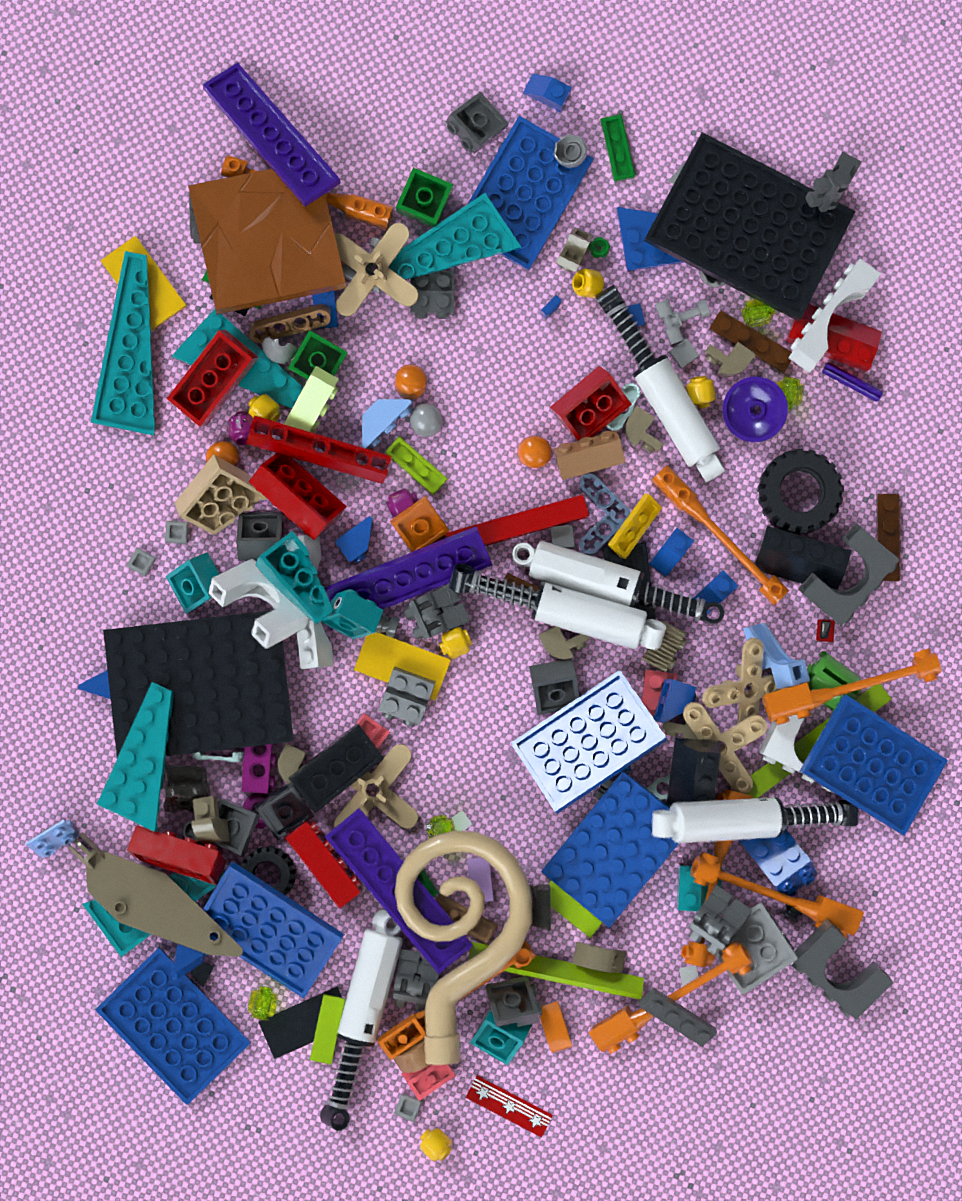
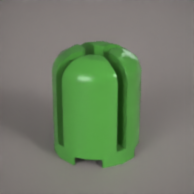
(830, 674)

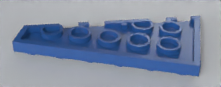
(633, 230)

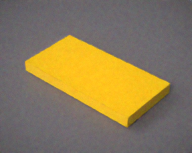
(163, 297)
(382, 653)

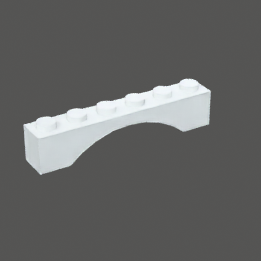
(814, 343)
(313, 644)

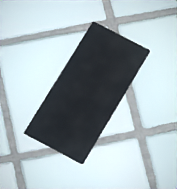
(294, 1026)

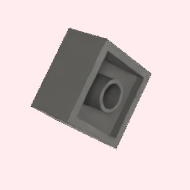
(257, 533)
(554, 685)

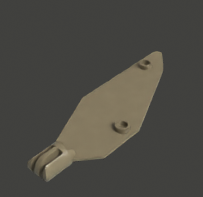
(150, 902)

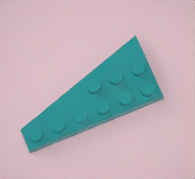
(461, 238)
(262, 378)
(139, 770)
(124, 937)

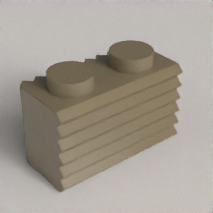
(664, 656)

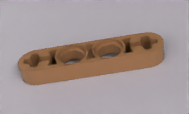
(290, 325)

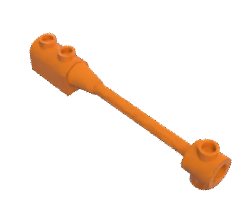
(352, 205)
(686, 500)
(800, 700)
(844, 917)
(696, 952)
(626, 1024)
(413, 1027)

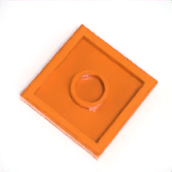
(419, 525)

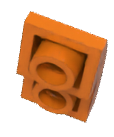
(555, 1027)

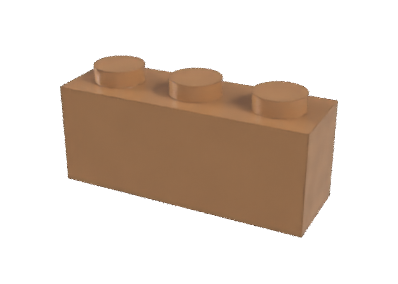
(589, 454)

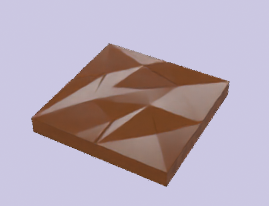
(263, 241)

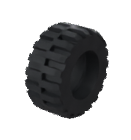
(829, 485)

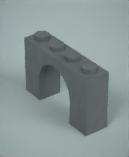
(842, 603)
(852, 996)

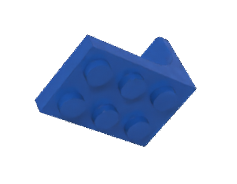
(782, 862)

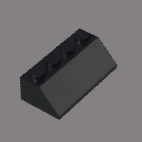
(798, 556)
(693, 771)

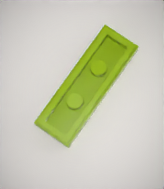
(416, 465)
(573, 911)
(327, 1029)

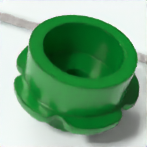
(599, 241)

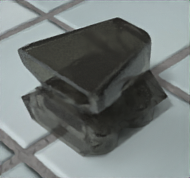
(183, 785)
(541, 906)

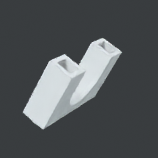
(248, 581)
(780, 746)

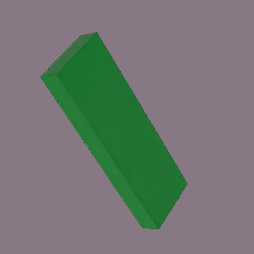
(617, 148)

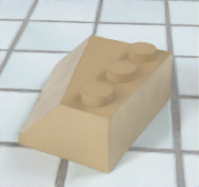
(217, 496)

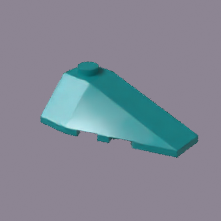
(293, 574)

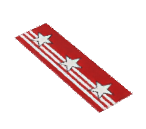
(509, 1106)

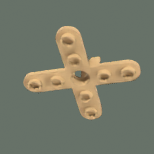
(384, 278)
(750, 674)
(733, 739)
(386, 799)

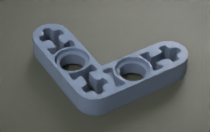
(608, 519)

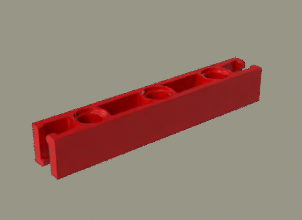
(302, 445)
(530, 521)

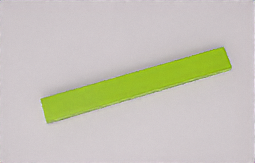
(771, 774)
(575, 975)

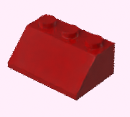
(591, 404)

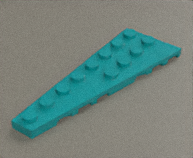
(126, 375)

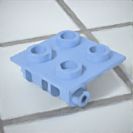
(53, 838)

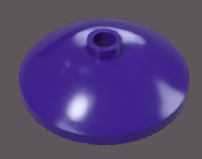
(740, 406)

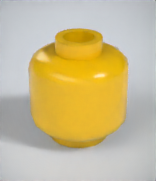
(588, 283)
(701, 391)
(264, 407)
(455, 642)
(436, 1144)

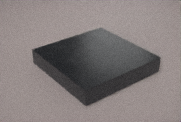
(284, 811)

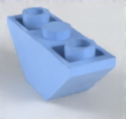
(381, 419)

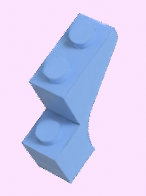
(785, 669)

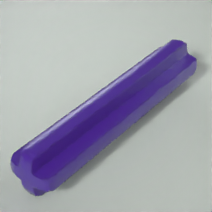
(852, 382)

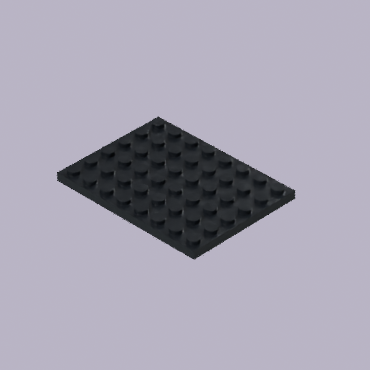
(748, 227)
(222, 681)

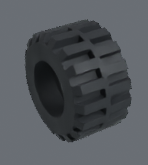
(278, 857)

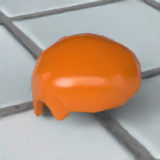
(410, 382)
(224, 450)
(534, 452)

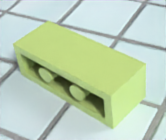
(313, 401)

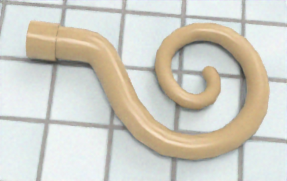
(441, 1035)

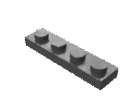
(677, 1017)

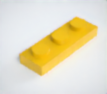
(635, 526)

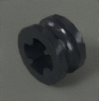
(791, 913)

